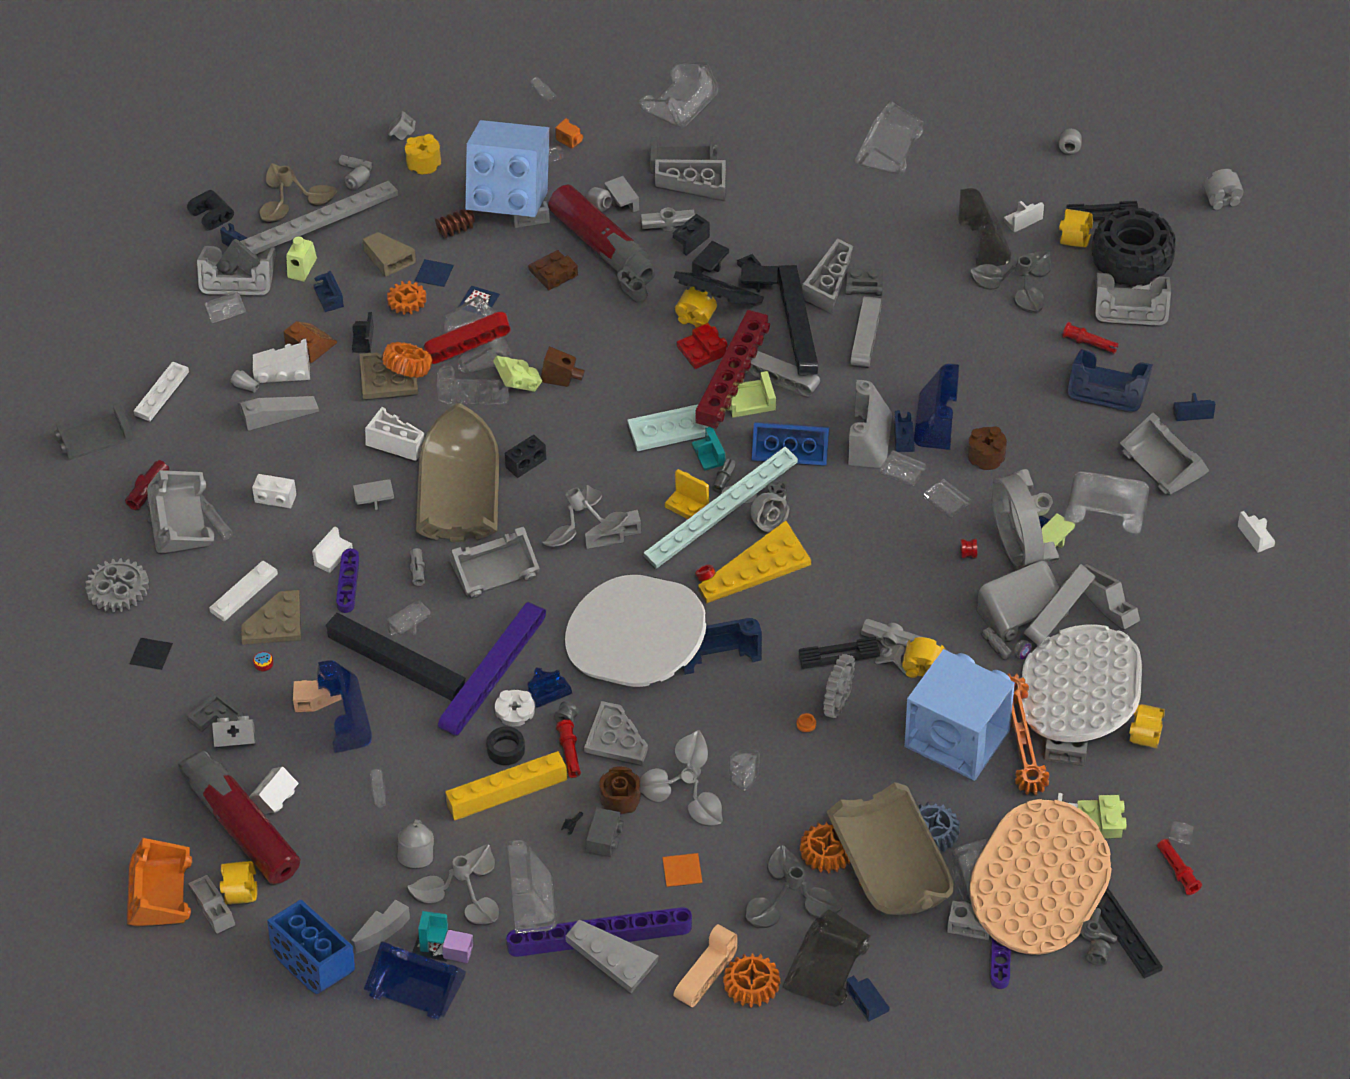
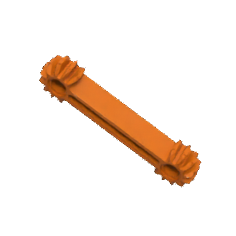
(1023, 738)

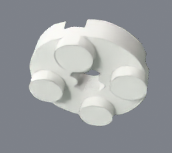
(511, 698)

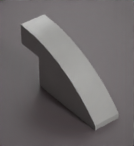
(1109, 598)

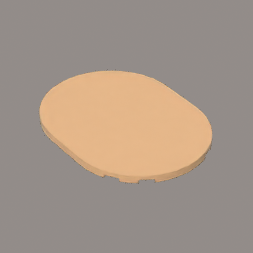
(1040, 876)

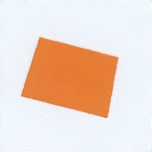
(682, 869)

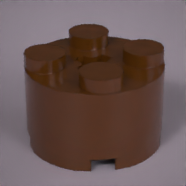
(987, 447)
(620, 790)

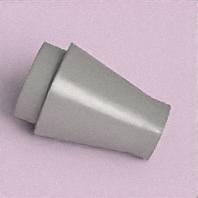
(244, 381)

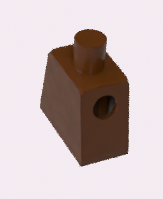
(560, 368)

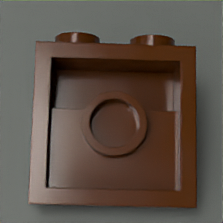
(554, 269)

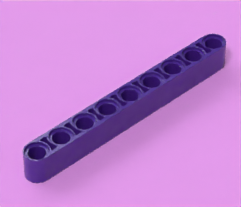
(492, 669)
(628, 923)

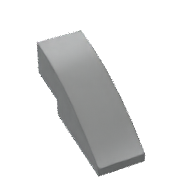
(631, 526)
(212, 904)
(381, 927)

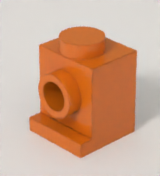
(568, 134)

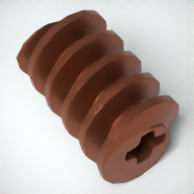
(455, 222)

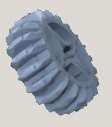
(942, 835)

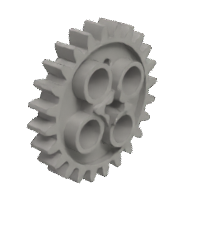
(117, 585)
(839, 686)

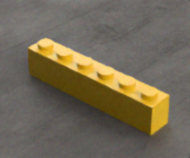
(506, 785)

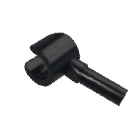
(571, 823)

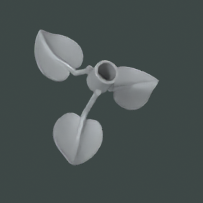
(579, 501)
(693, 751)
(480, 862)

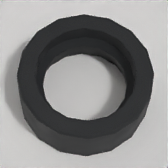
(506, 733)

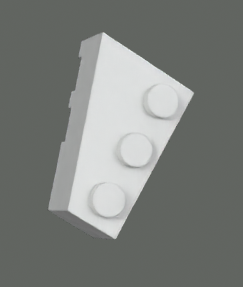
(283, 364)
(393, 436)

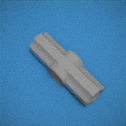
(666, 219)
(887, 634)

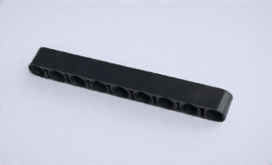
(797, 320)

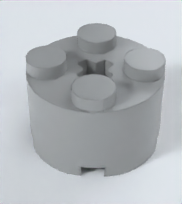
(1223, 188)

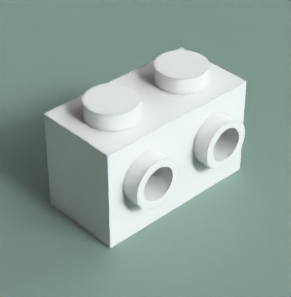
(274, 491)
(274, 790)

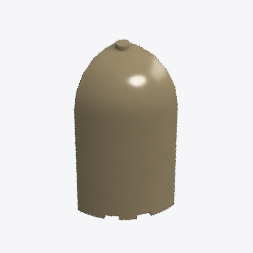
(458, 478)
(892, 851)

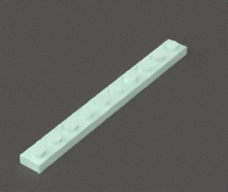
(720, 507)

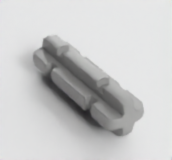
(354, 162)
(996, 642)

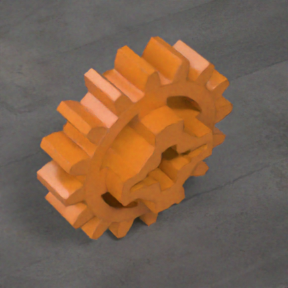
(406, 297)

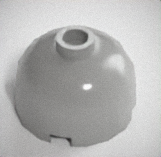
(769, 511)

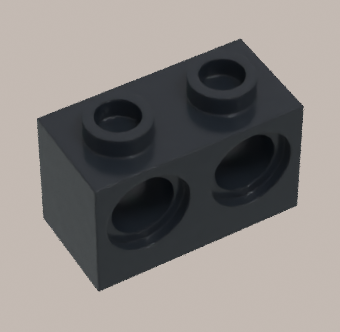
(525, 456)

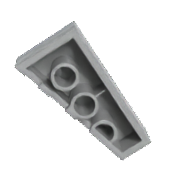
(827, 278)

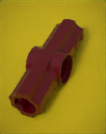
(139, 494)

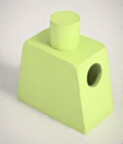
(302, 254)

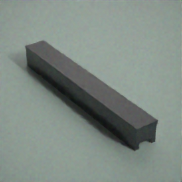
(394, 656)

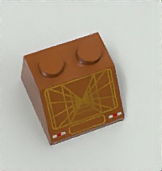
(317, 340)

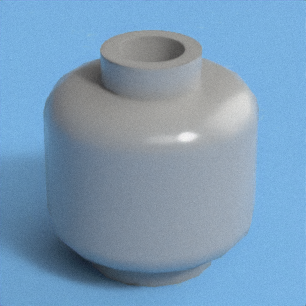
(1070, 141)
(600, 198)

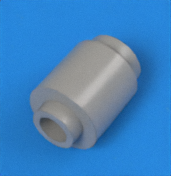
(357, 178)

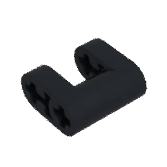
(219, 213)

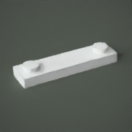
(161, 391)
(243, 590)

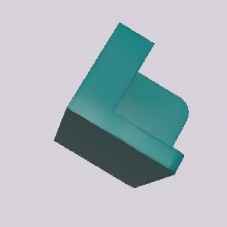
(709, 450)
(432, 929)

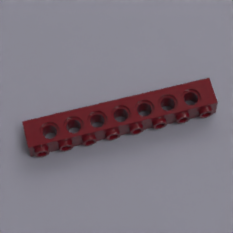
(732, 369)

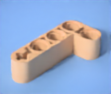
(708, 967)

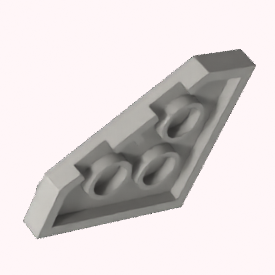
(615, 736)

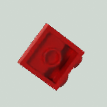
(703, 346)

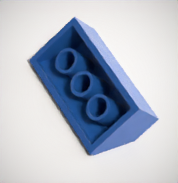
(804, 441)

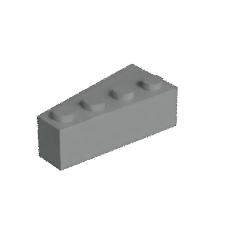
(692, 176)
(614, 956)

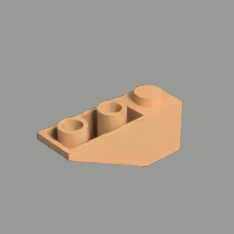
(310, 698)

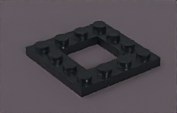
(718, 288)

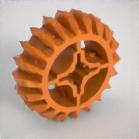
(407, 359)
(814, 849)
(738, 980)

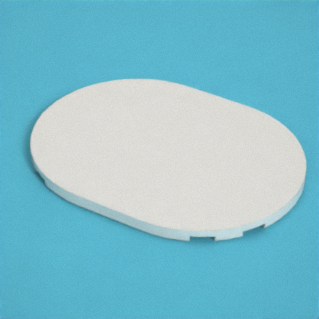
(635, 630)
(1082, 683)

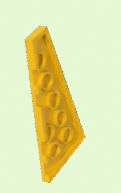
(765, 560)

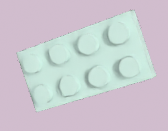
(665, 428)

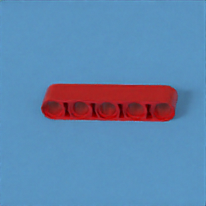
(467, 337)

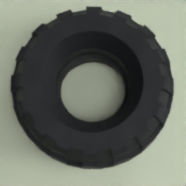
(1133, 263)

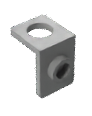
(890, 654)

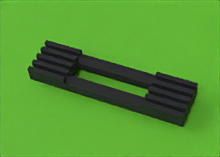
(1102, 207)
(811, 656)

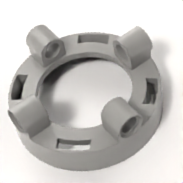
(1018, 520)

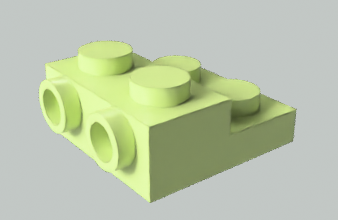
(517, 373)
(1106, 814)

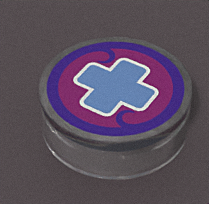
(1022, 649)

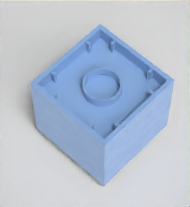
(507, 168)
(959, 713)

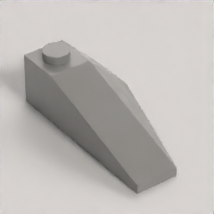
(272, 410)

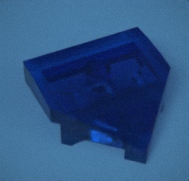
(547, 687)

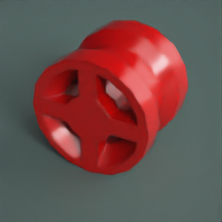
(968, 548)

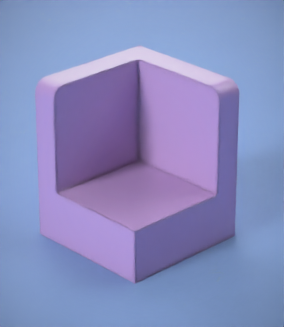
(457, 946)

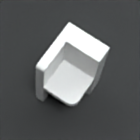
(1024, 216)
(1255, 531)

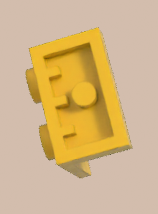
(690, 495)

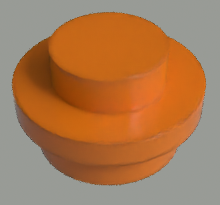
(806, 722)

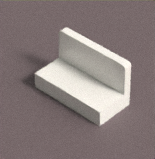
(329, 551)

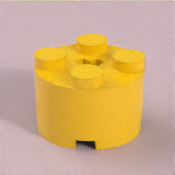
(423, 154)
(1076, 228)
(695, 307)
(920, 656)
(1147, 726)
(238, 882)

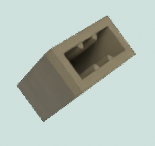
(388, 253)

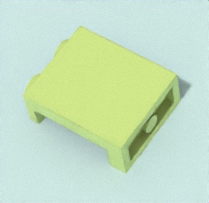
(754, 397)

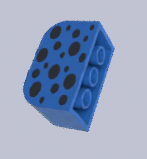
(310, 947)

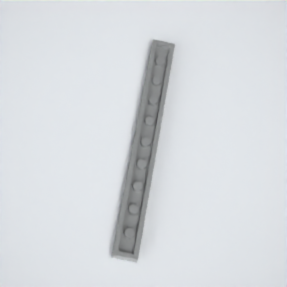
(320, 217)

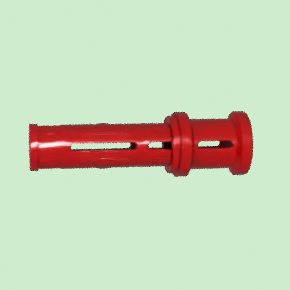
(1082, 335)
(568, 741)
(1183, 873)

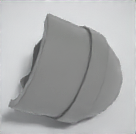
(415, 845)

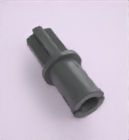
(723, 475)

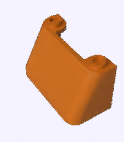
(157, 884)

